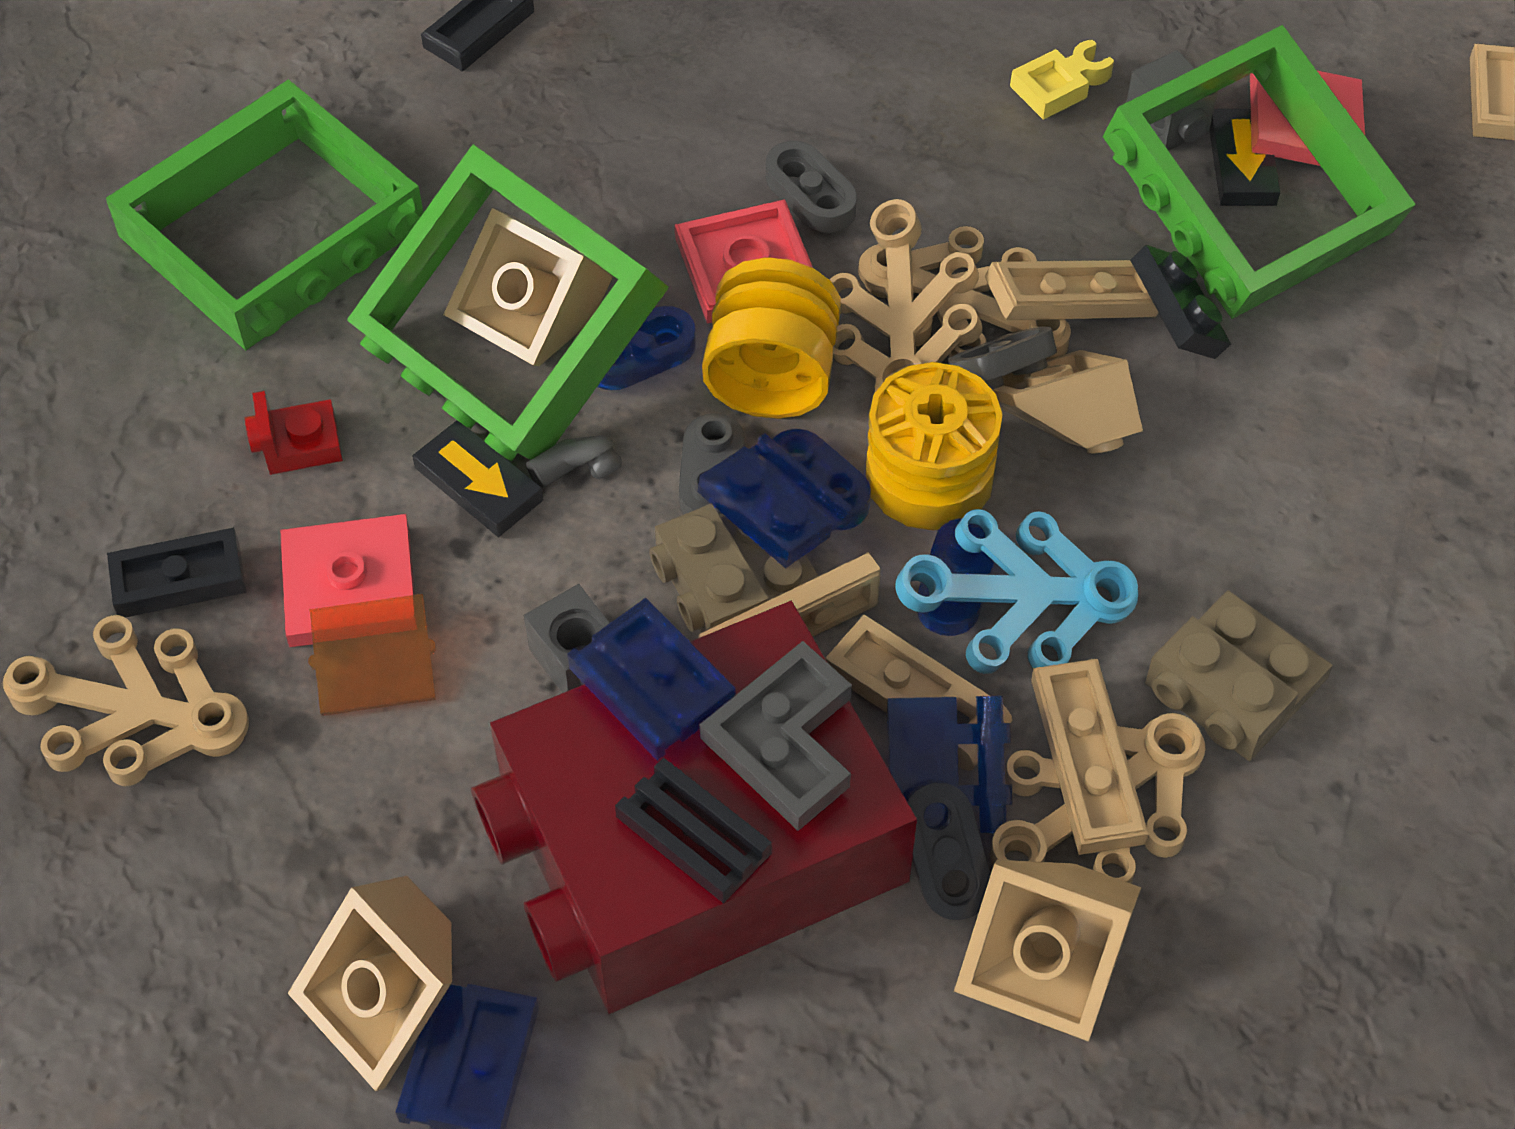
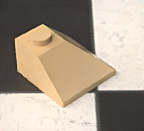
(526, 289)
(1076, 399)
(1047, 942)
(377, 975)

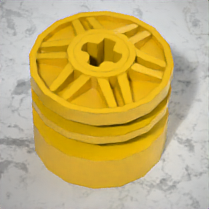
(772, 338)
(932, 444)

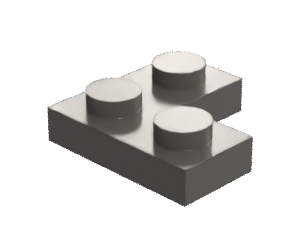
(768, 737)

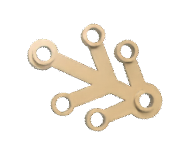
(874, 276)
(905, 315)
(131, 707)
(1146, 763)

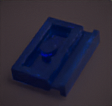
(774, 500)
(651, 677)
(468, 1059)

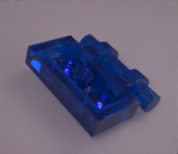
(925, 749)

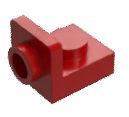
(293, 435)

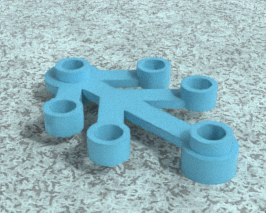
(1025, 586)

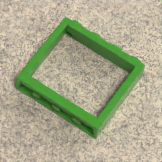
(1321, 125)
(228, 154)
(581, 365)

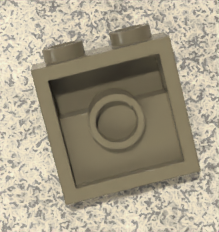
(719, 568)
(1236, 674)

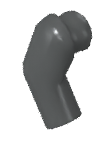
(572, 453)

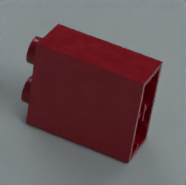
(624, 903)

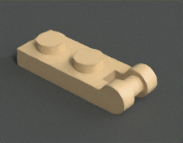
(889, 667)

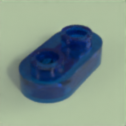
(645, 356)
(830, 469)
(955, 616)

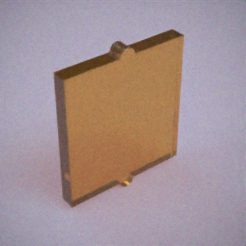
(372, 654)

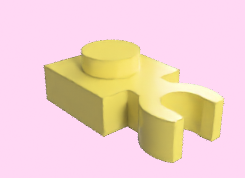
(1059, 82)

